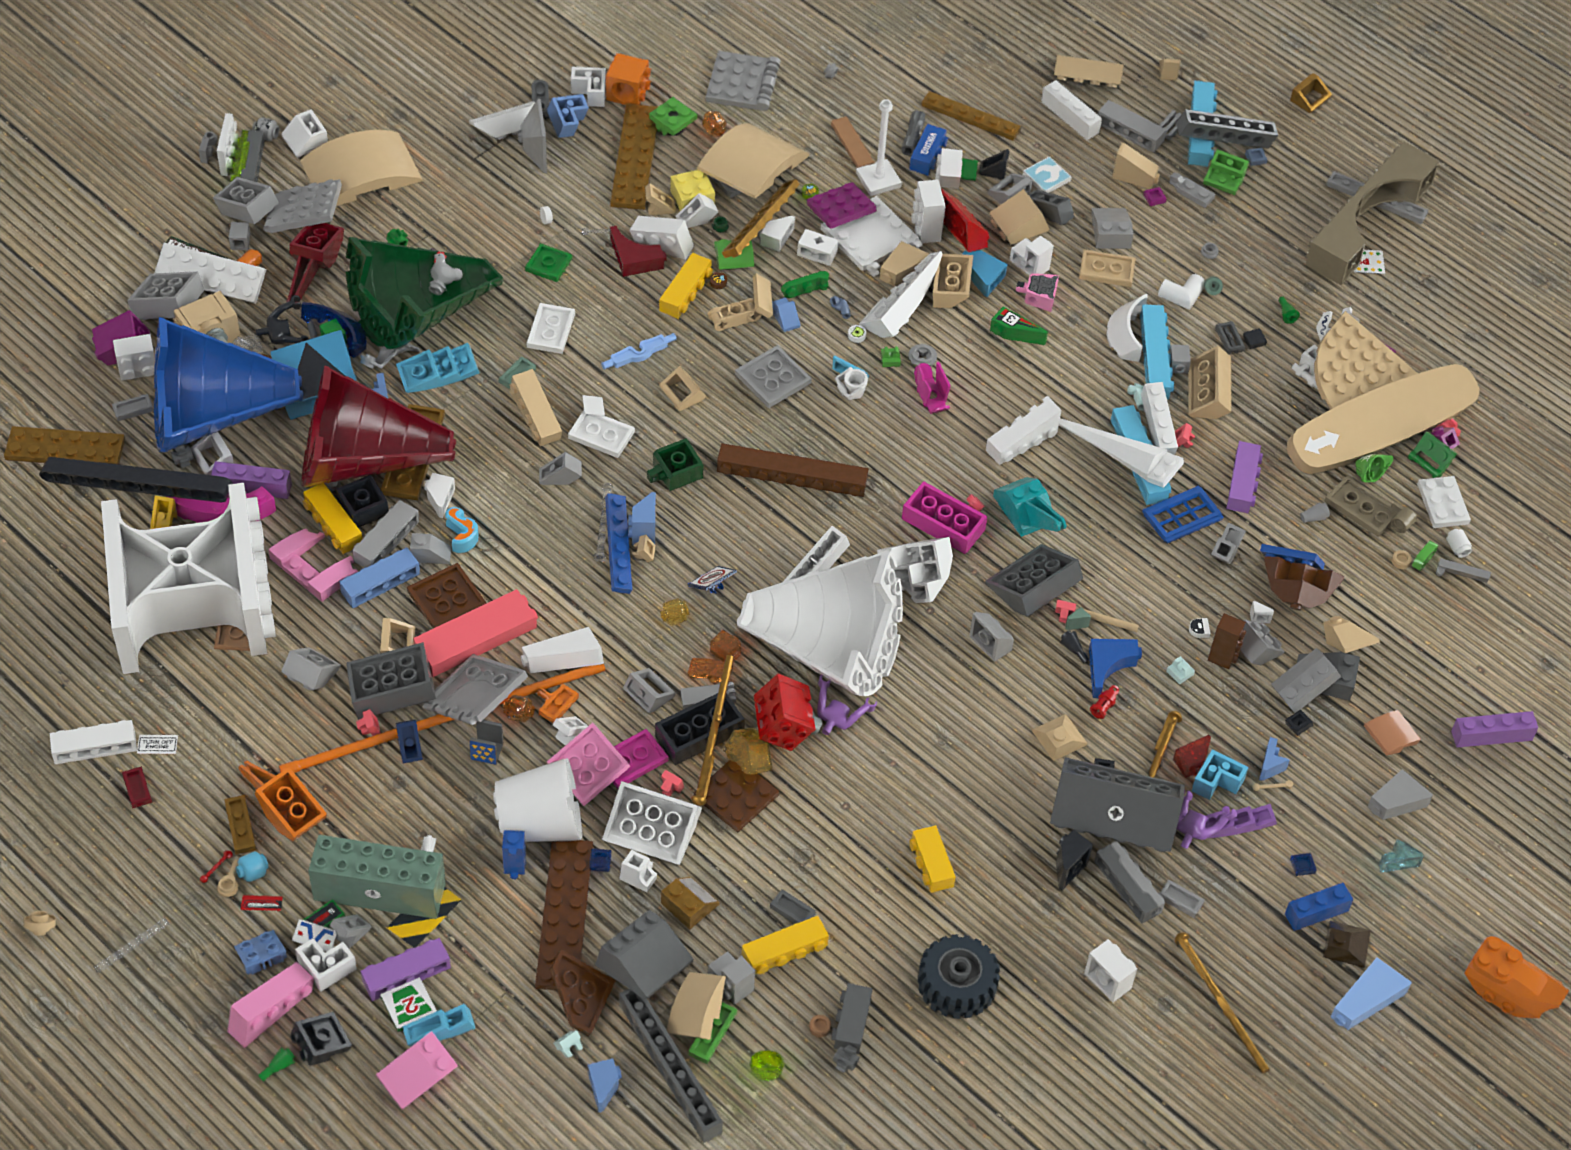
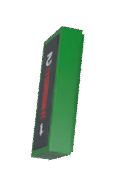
(325, 914)

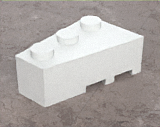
(668, 232)

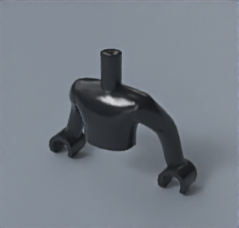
(278, 329)

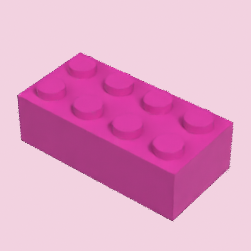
(944, 517)

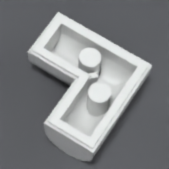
(1182, 295)

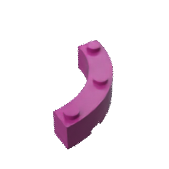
(207, 511)

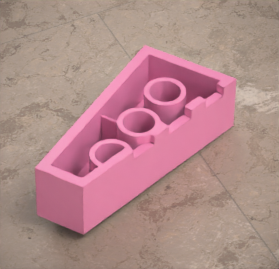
(268, 1003)

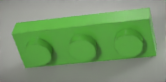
(704, 1048)

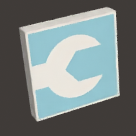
(1047, 175)

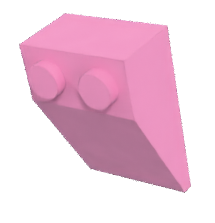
(416, 1070)

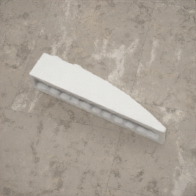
(822, 555)

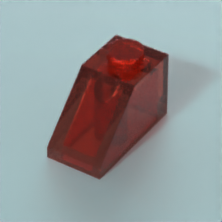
(1192, 756)

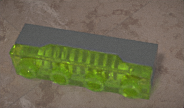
(248, 155)

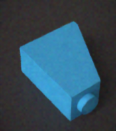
(986, 271)

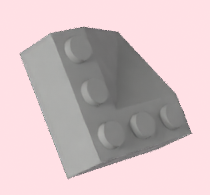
(164, 293)

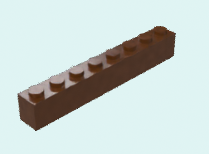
(792, 470)

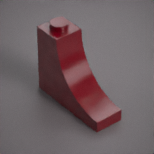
(636, 257)

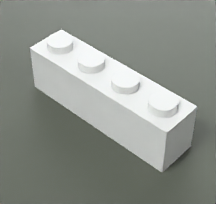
(1071, 110)
(1159, 417)
(93, 742)

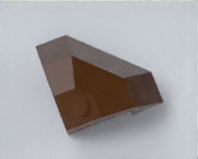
(1300, 583)

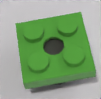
(672, 117)

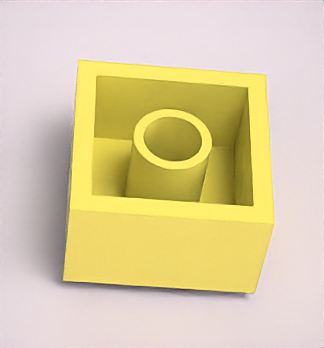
(688, 185)

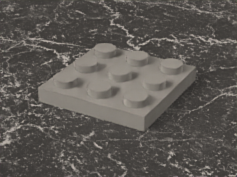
(773, 376)

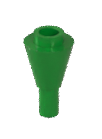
(1289, 313)
(280, 1061)

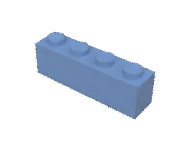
(379, 577)

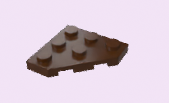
(581, 991)

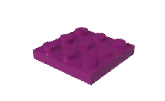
(841, 205)

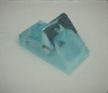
(1402, 858)

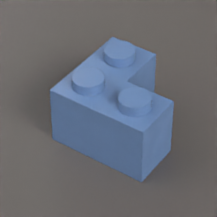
(566, 113)

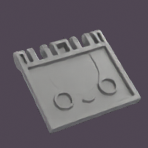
(743, 80)

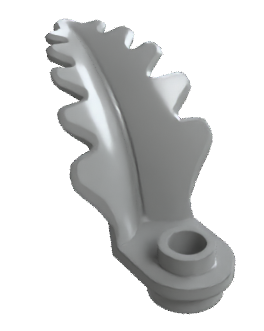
(386, 355)

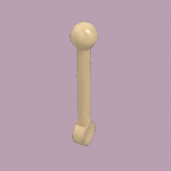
(1289, 784)

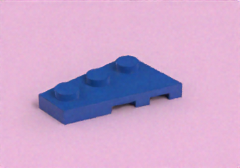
(1293, 556)

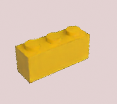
(932, 859)

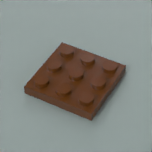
(445, 595)
(738, 795)

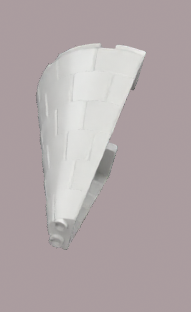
(834, 620)

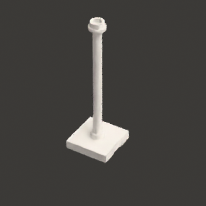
(880, 176)

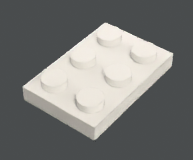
(226, 144)
(551, 328)
(601, 433)
(1443, 502)

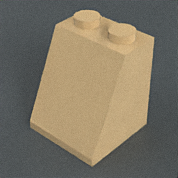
(1018, 218)

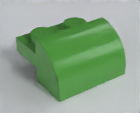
(1226, 172)
(745, 259)

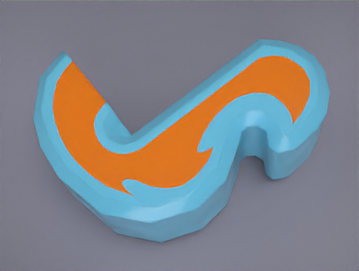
(465, 528)

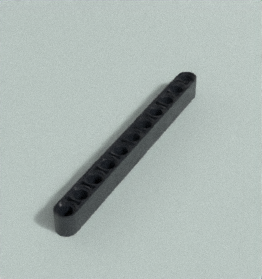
(136, 479)

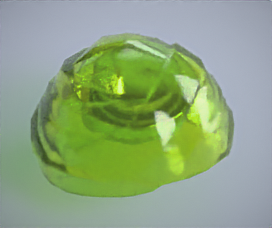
(767, 1065)

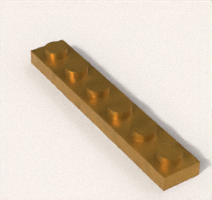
(971, 115)

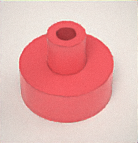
(975, 503)

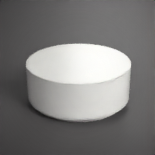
(546, 215)

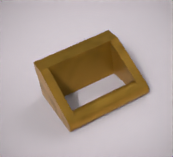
(1311, 83)

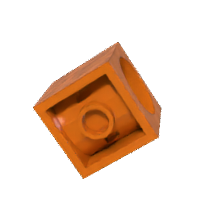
(627, 80)

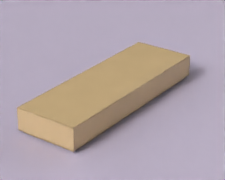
(762, 295)

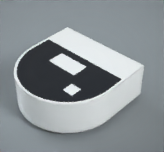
(1199, 628)

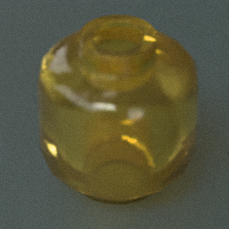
(675, 611)

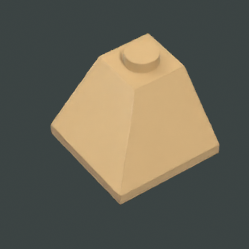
(1346, 635)
(1059, 737)

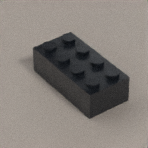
(688, 730)

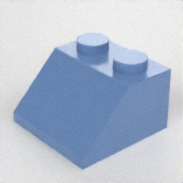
(643, 519)

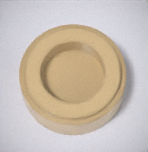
(1401, 559)

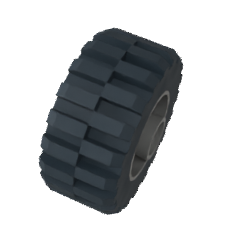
(958, 976)

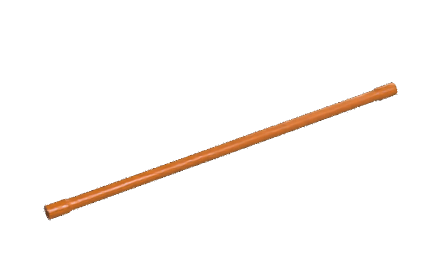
(298, 765)

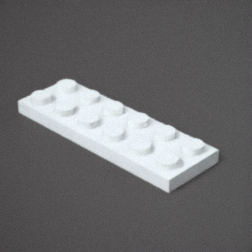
(216, 273)

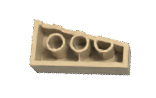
(535, 407)

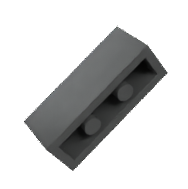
(852, 1016)

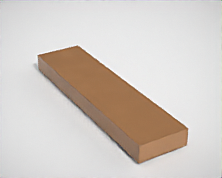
(851, 142)

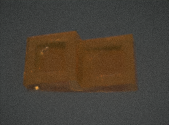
(706, 669)

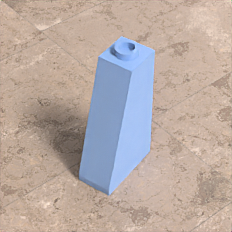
(1371, 993)

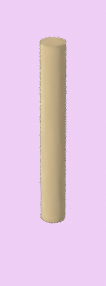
(1113, 621)

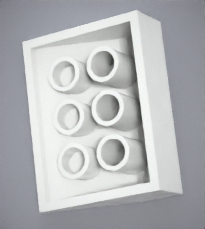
(651, 823)

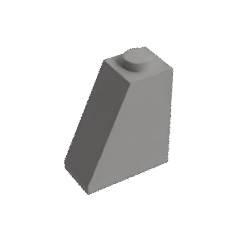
(1399, 797)

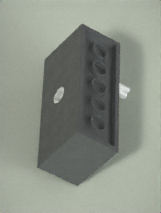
(1117, 804)

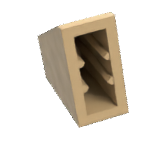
(1135, 168)
(901, 263)

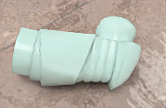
(1136, 390)

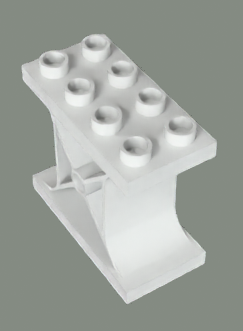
(188, 577)

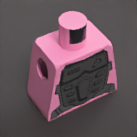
(1039, 290)

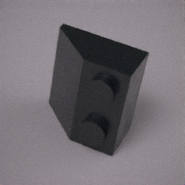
(1072, 857)

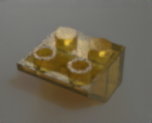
(748, 751)

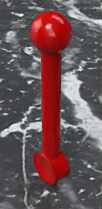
(227, 854)

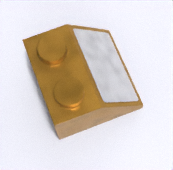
(688, 901)

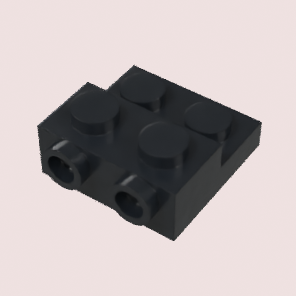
(319, 1038)

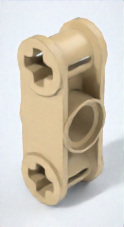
(734, 314)

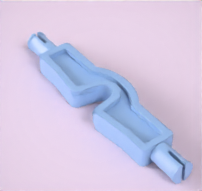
(631, 355)

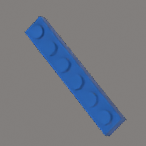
(618, 543)

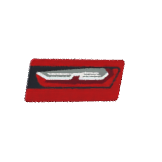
(261, 903)

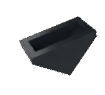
(995, 165)

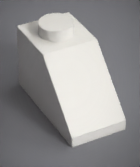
(698, 211)
(777, 232)
(439, 492)

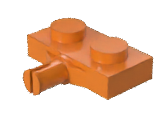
(557, 702)

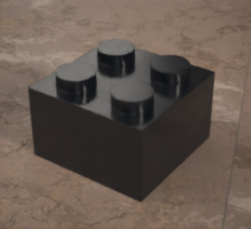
(363, 501)

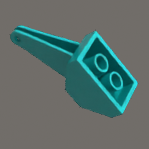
(1028, 506)

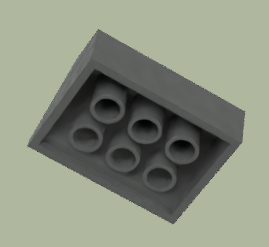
(1035, 579)
(390, 680)
(644, 955)

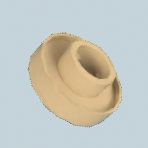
(39, 922)

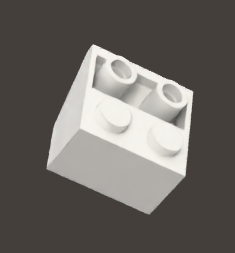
(304, 133)

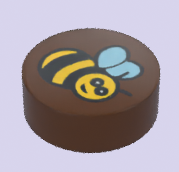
(718, 280)

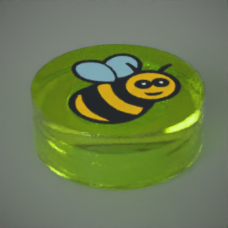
(809, 191)

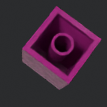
(119, 327)

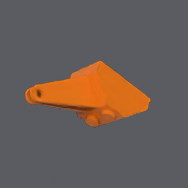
(284, 800)

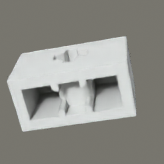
(817, 247)

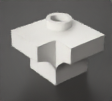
(638, 871)

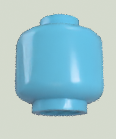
(252, 866)

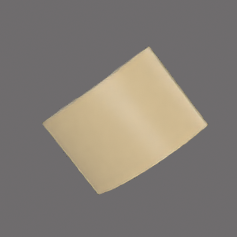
(750, 159)
(362, 163)

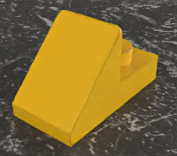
(163, 512)

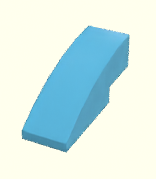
(441, 1023)

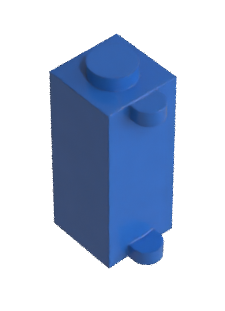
(514, 853)

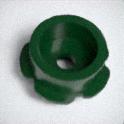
(720, 224)

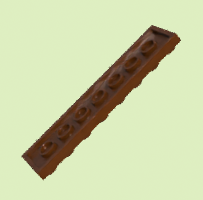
(564, 906)

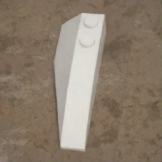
(895, 310)

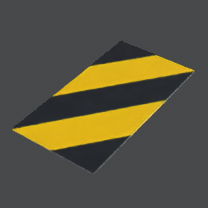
(415, 928)

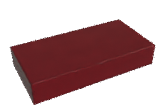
(136, 787)

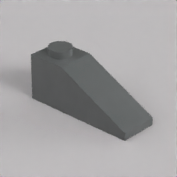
(1052, 206)

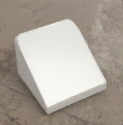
(1261, 613)

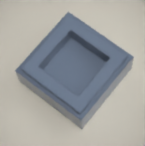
(1256, 156)

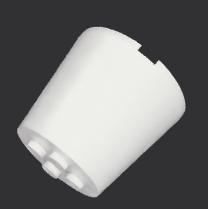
(540, 803)

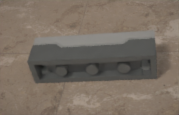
(1129, 882)

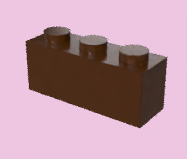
(1227, 641)

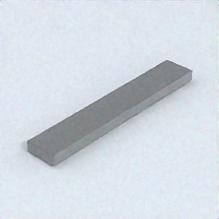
(1405, 209)

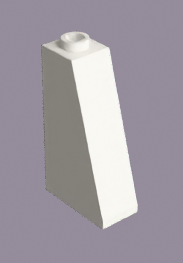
(563, 652)

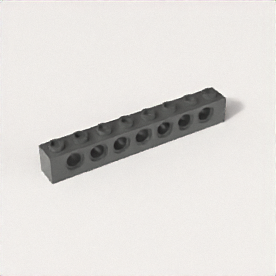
(671, 1065)

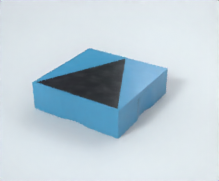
(310, 360)

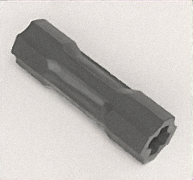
(913, 133)

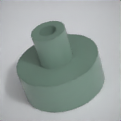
(1213, 285)

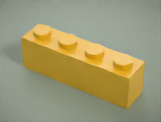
(685, 285)
(332, 517)
(786, 945)

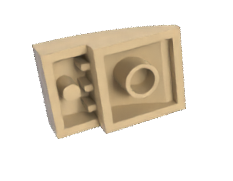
(696, 1005)

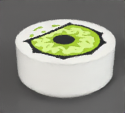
(857, 333)

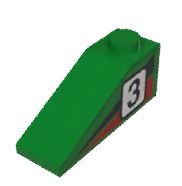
(1017, 328)

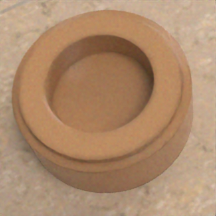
(820, 1026)

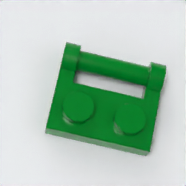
(1436, 451)

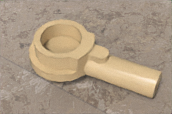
(228, 885)

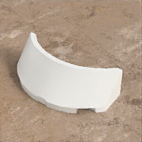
(1120, 333)

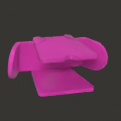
(926, 384)

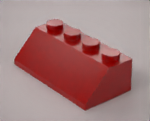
(963, 224)

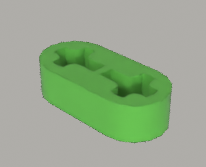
(1425, 555)

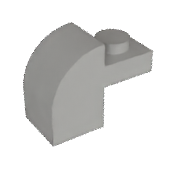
(1228, 544)

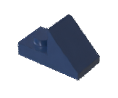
(409, 741)

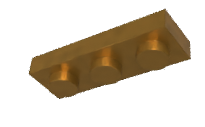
(240, 824)

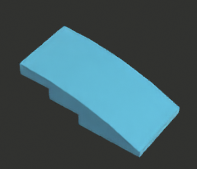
(437, 368)

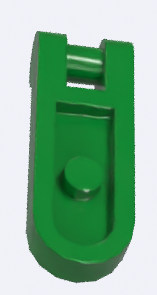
(806, 284)

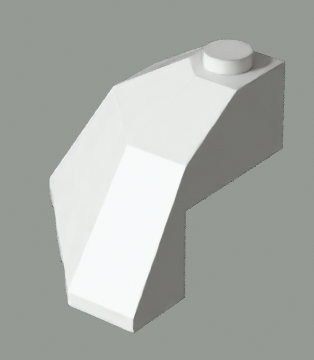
(922, 567)

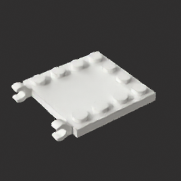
(872, 237)

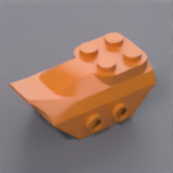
(1512, 982)

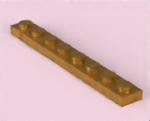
(760, 218)

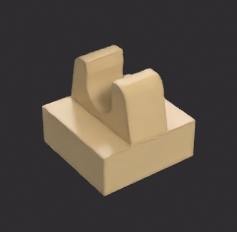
(645, 549)

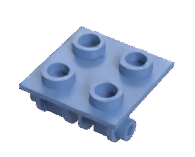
(259, 950)

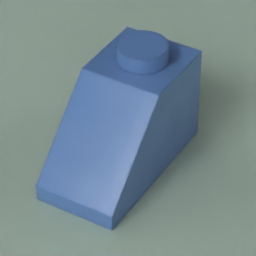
(604, 1081)

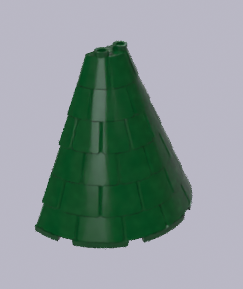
(392, 291)

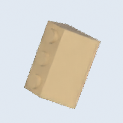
(952, 280)

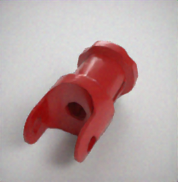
(1105, 701)

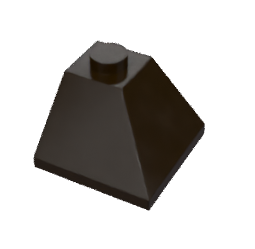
(1346, 944)

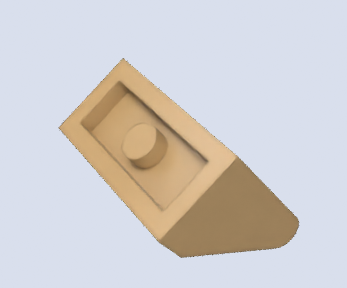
(681, 375)
(394, 626)

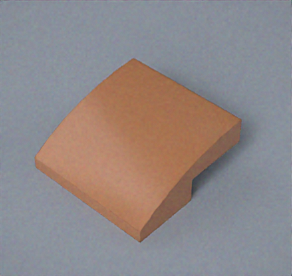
(1392, 732)

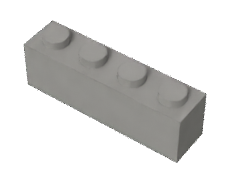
(1132, 126)
(386, 534)

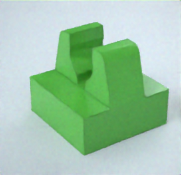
(890, 357)

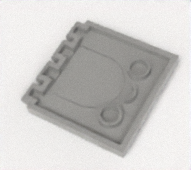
(304, 206)
(475, 689)

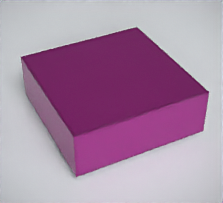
(1154, 196)

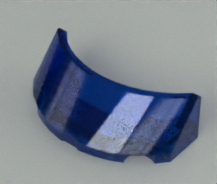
(357, 338)

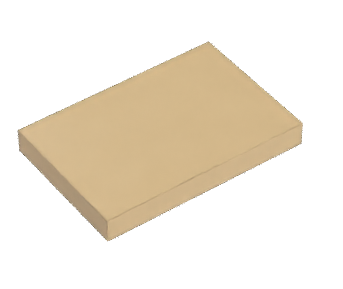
(1107, 268)

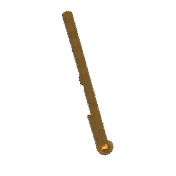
(1163, 740)
(706, 770)
(1182, 939)

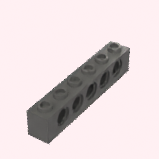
(1226, 128)

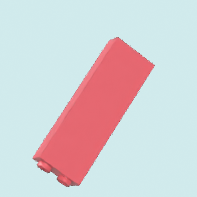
(477, 631)

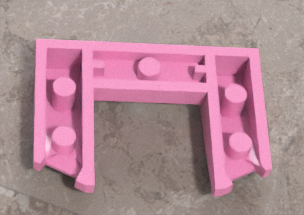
(287, 556)

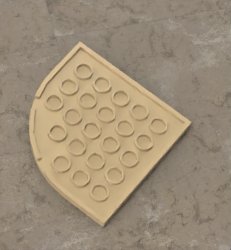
(1354, 362)

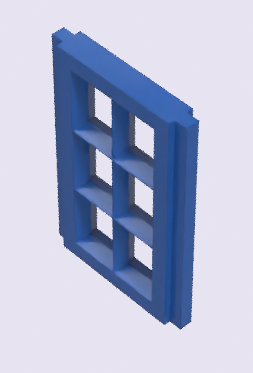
(1189, 528)

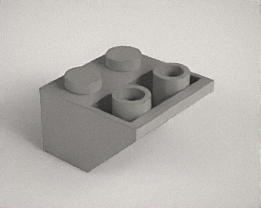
(1259, 644)

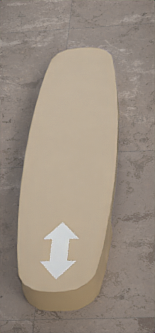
(1382, 418)

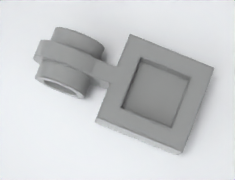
(206, 148)

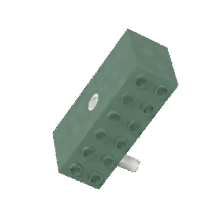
(378, 876)

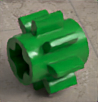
(397, 237)

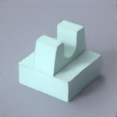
(1180, 670)
(566, 1041)

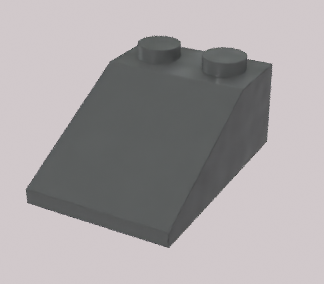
(1347, 667)

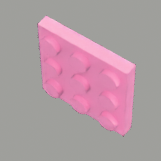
(593, 763)

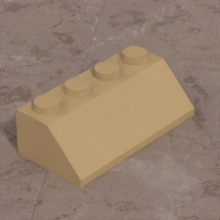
(1089, 70)
(1210, 384)

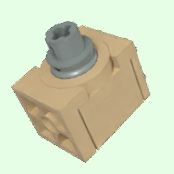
(210, 316)

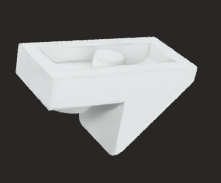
(568, 728)

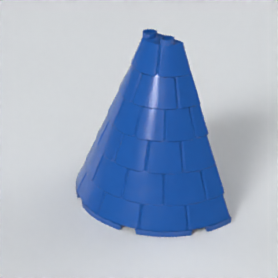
(212, 385)

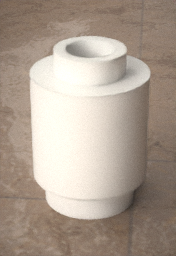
(1459, 543)

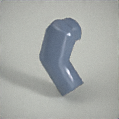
(841, 305)

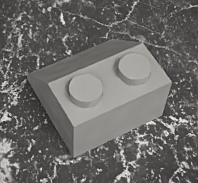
(990, 636)
(309, 668)

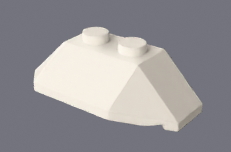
(504, 121)

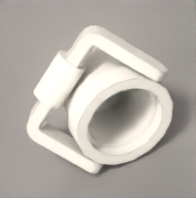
(855, 383)

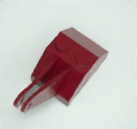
(317, 247)

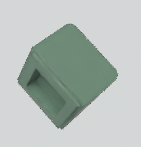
(1078, 620)

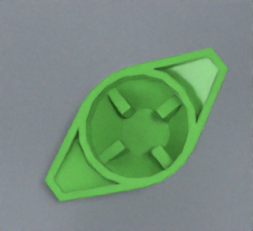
(1372, 466)

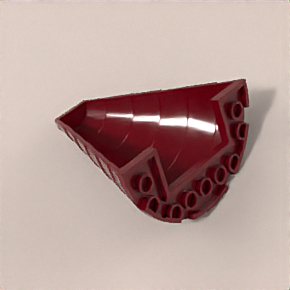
(365, 434)

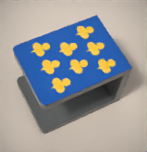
(488, 742)

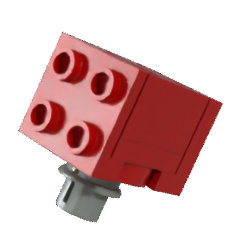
(785, 712)

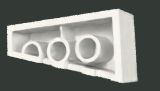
(1025, 432)

